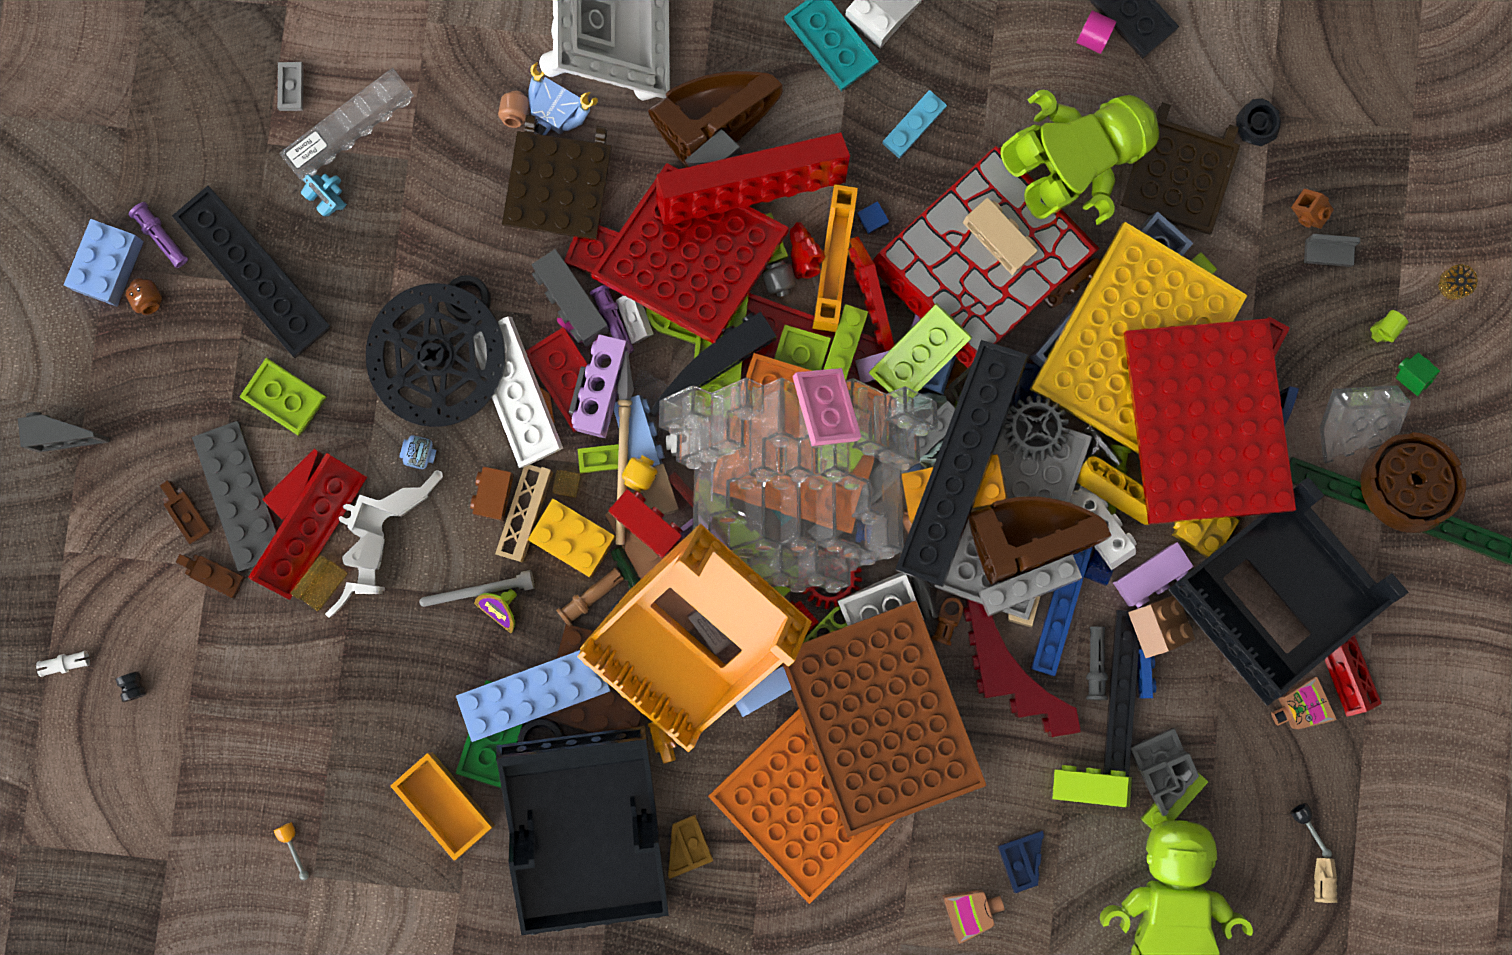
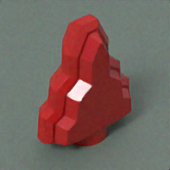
(805, 253)

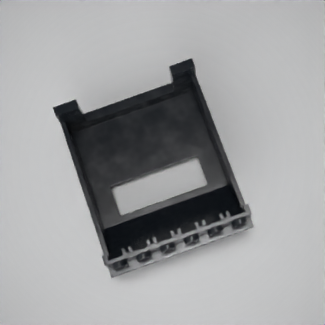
(1307, 572)

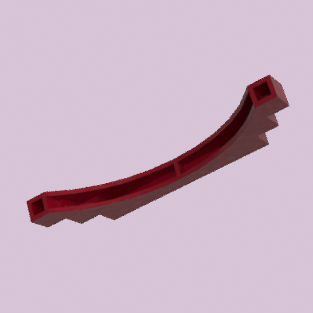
(1003, 676)

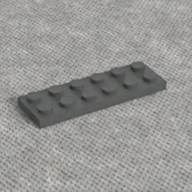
(236, 492)

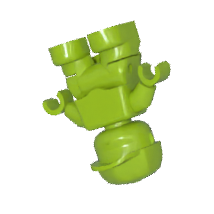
(1079, 151)
(1177, 906)

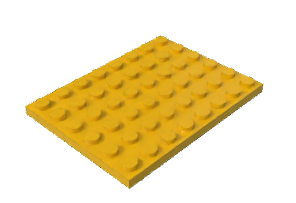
(1132, 289)

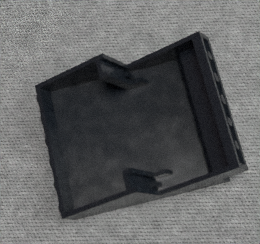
(582, 830)

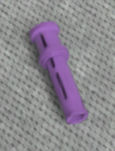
(152, 227)
(608, 310)

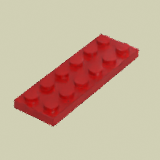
(307, 526)

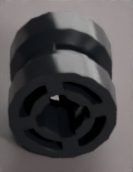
(130, 686)

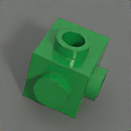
(1417, 373)

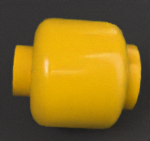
(639, 473)

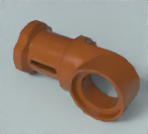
(950, 621)

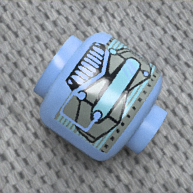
(417, 452)

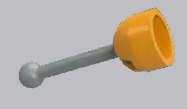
(286, 834)

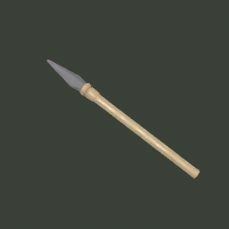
(625, 391)

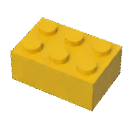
(572, 538)

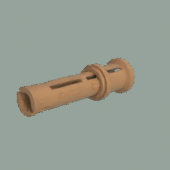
(581, 603)

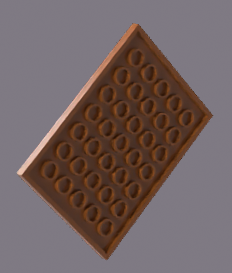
(883, 719)

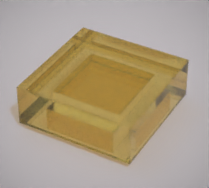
(566, 483)

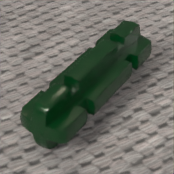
(625, 566)

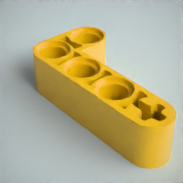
(1114, 488)

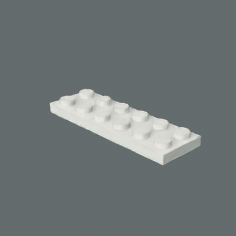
(520, 400)

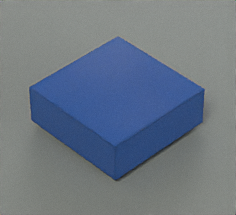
(873, 217)

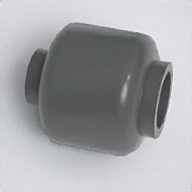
(779, 278)

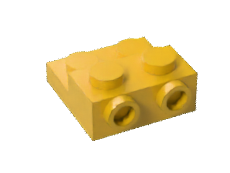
(1205, 535)

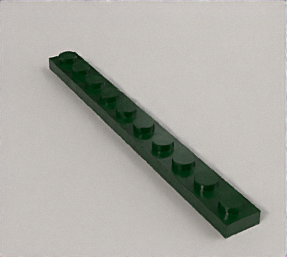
(1451, 530)

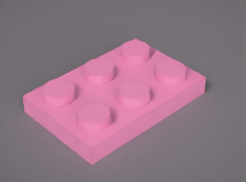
(826, 406)

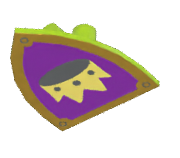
(498, 608)

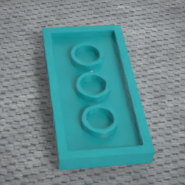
(831, 41)

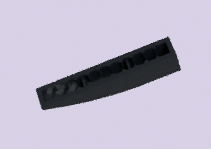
(719, 357)

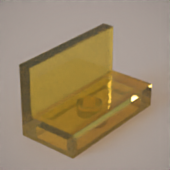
(319, 583)

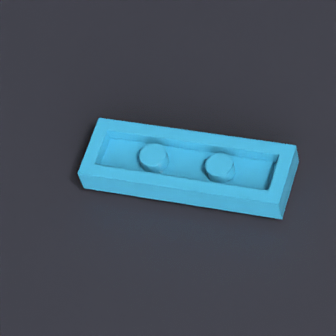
(914, 124)

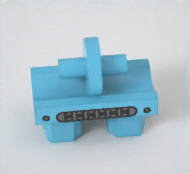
(327, 190)

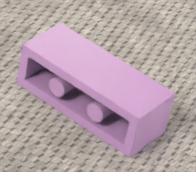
(1153, 575)

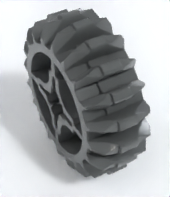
(1049, 412)

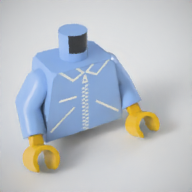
(555, 105)

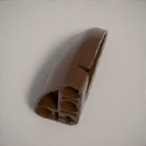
(712, 103)
(1030, 533)

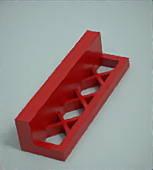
(1349, 685)

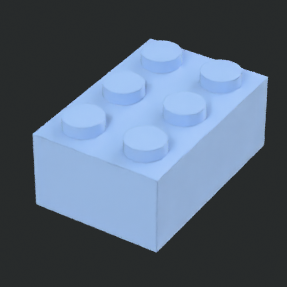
(103, 262)

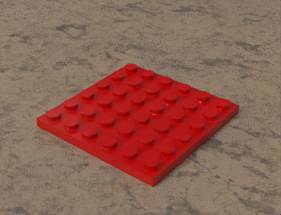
(692, 268)

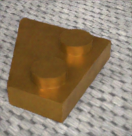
(687, 847)

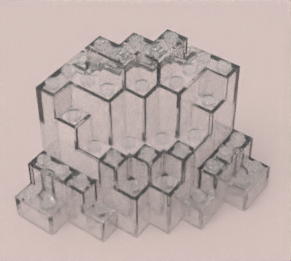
(791, 506)

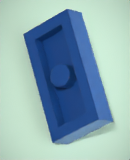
(1146, 683)

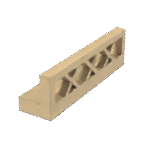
(532, 514)

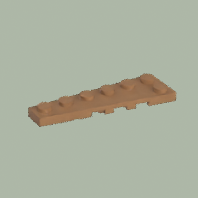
(643, 561)

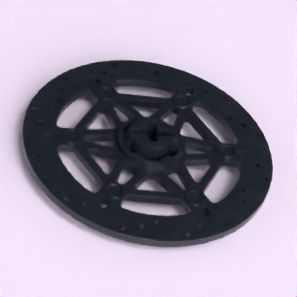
(424, 355)

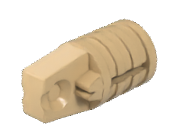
(1325, 881)

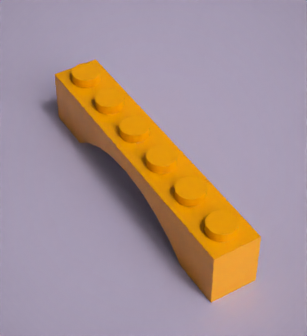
(834, 265)

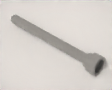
(523, 580)

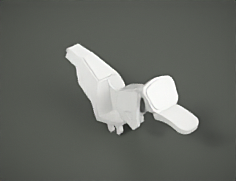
(367, 523)

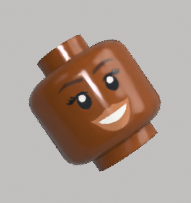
(143, 296)

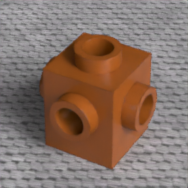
(1312, 208)

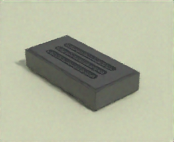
(711, 634)

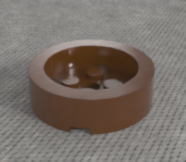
(1392, 492)

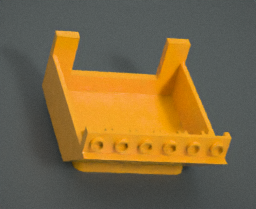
(666, 667)

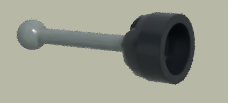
(1303, 815)

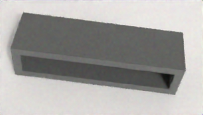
(570, 298)

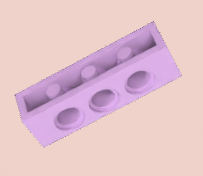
(598, 423)

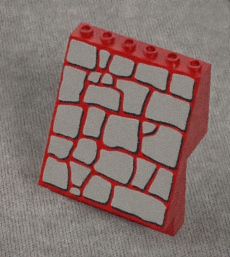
(948, 265)

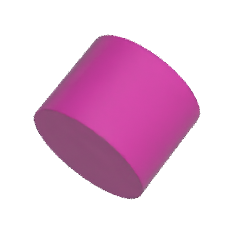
(1096, 32)

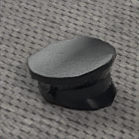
(1258, 122)

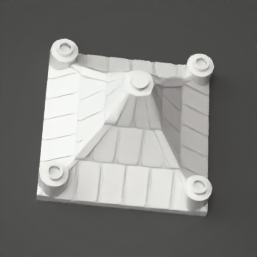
(612, 43)

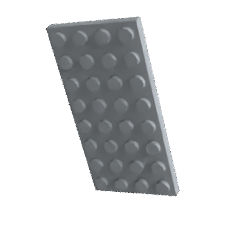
(1023, 478)

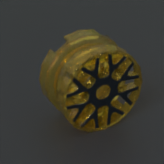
(1457, 282)

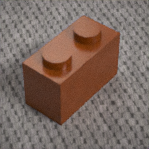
(492, 493)

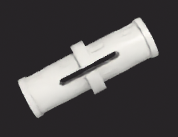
(62, 663)

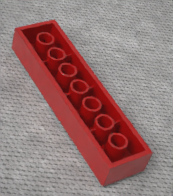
(752, 178)

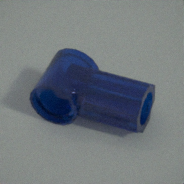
(1098, 570)

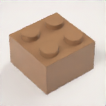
(1161, 626)

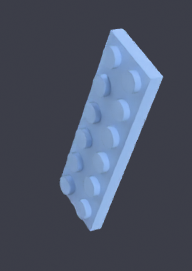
(529, 695)

